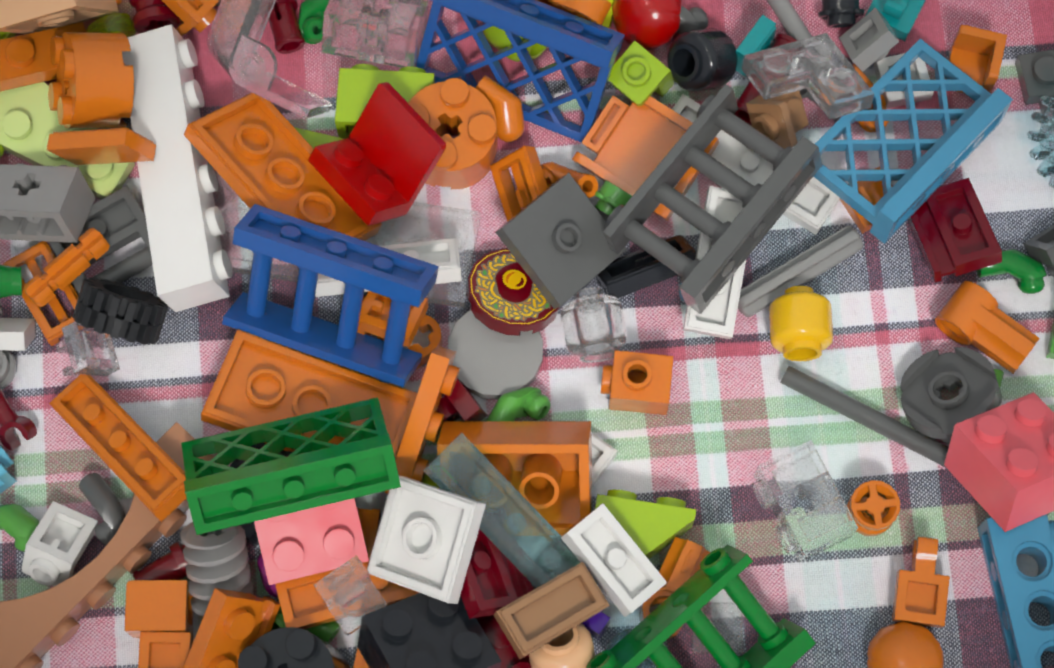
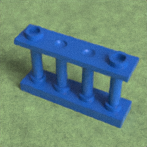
(343, 258)

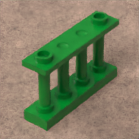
(777, 645)

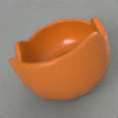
(904, 647)

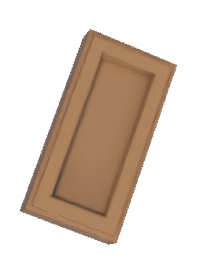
(551, 610)

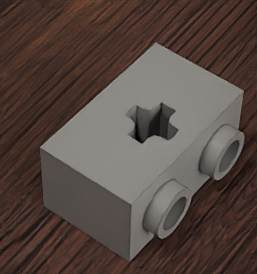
(43, 203)

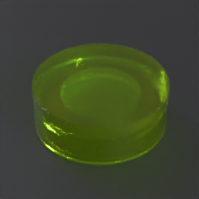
(114, 24)

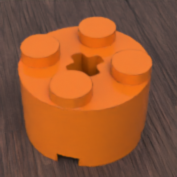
(92, 80)
(464, 111)

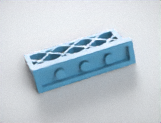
(943, 154)

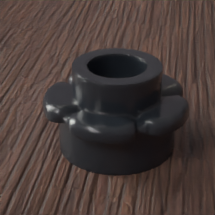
(840, 12)

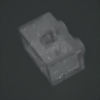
(375, 30)
(803, 474)

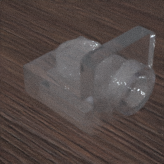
(349, 594)

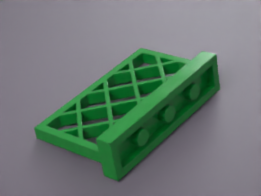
(279, 484)

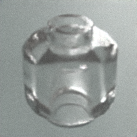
(593, 325)

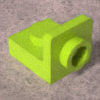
(640, 75)

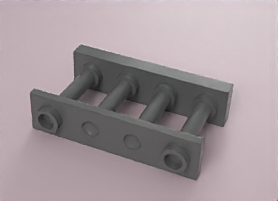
(730, 241)

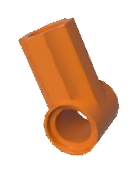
(974, 319)
(678, 566)

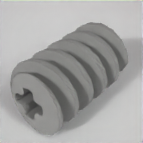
(215, 561)

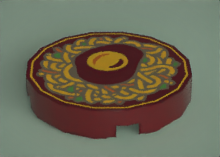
(506, 296)

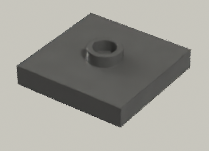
(559, 241)

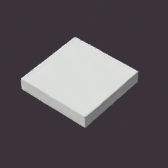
(426, 539)

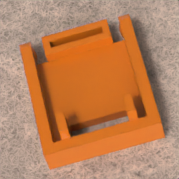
(633, 143)

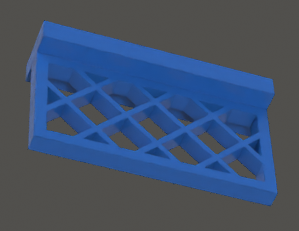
(537, 24)

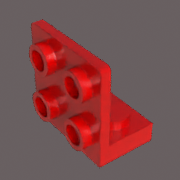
(382, 159)

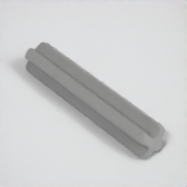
(799, 270)

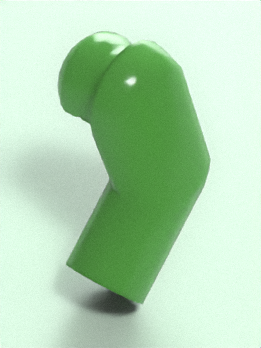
(520, 404)

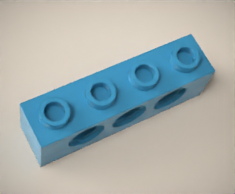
(1015, 591)

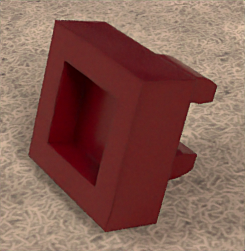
(460, 404)

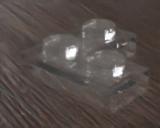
(813, 66)

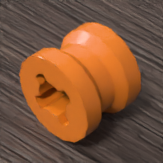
(879, 501)

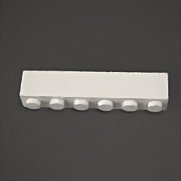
(179, 182)

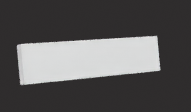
(808, 209)

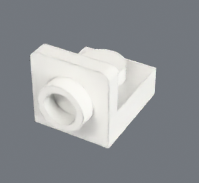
(57, 544)

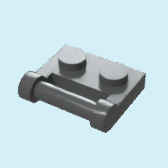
(120, 222)

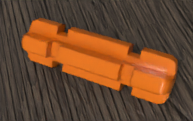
(66, 267)

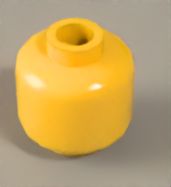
(801, 324)

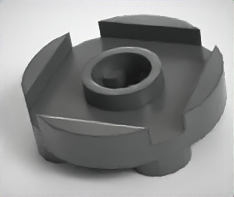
(936, 371)

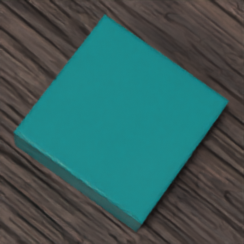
(758, 39)

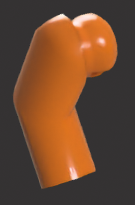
(506, 107)

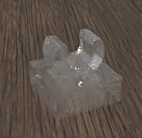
(88, 351)

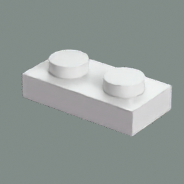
(614, 560)

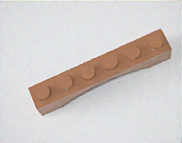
(50, 617)

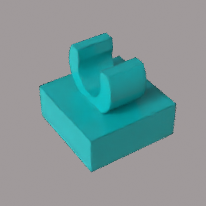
(899, 14)

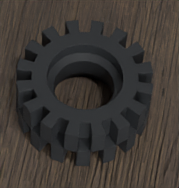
(120, 311)

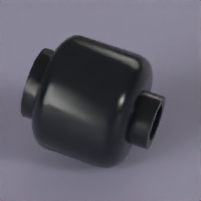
(702, 59)

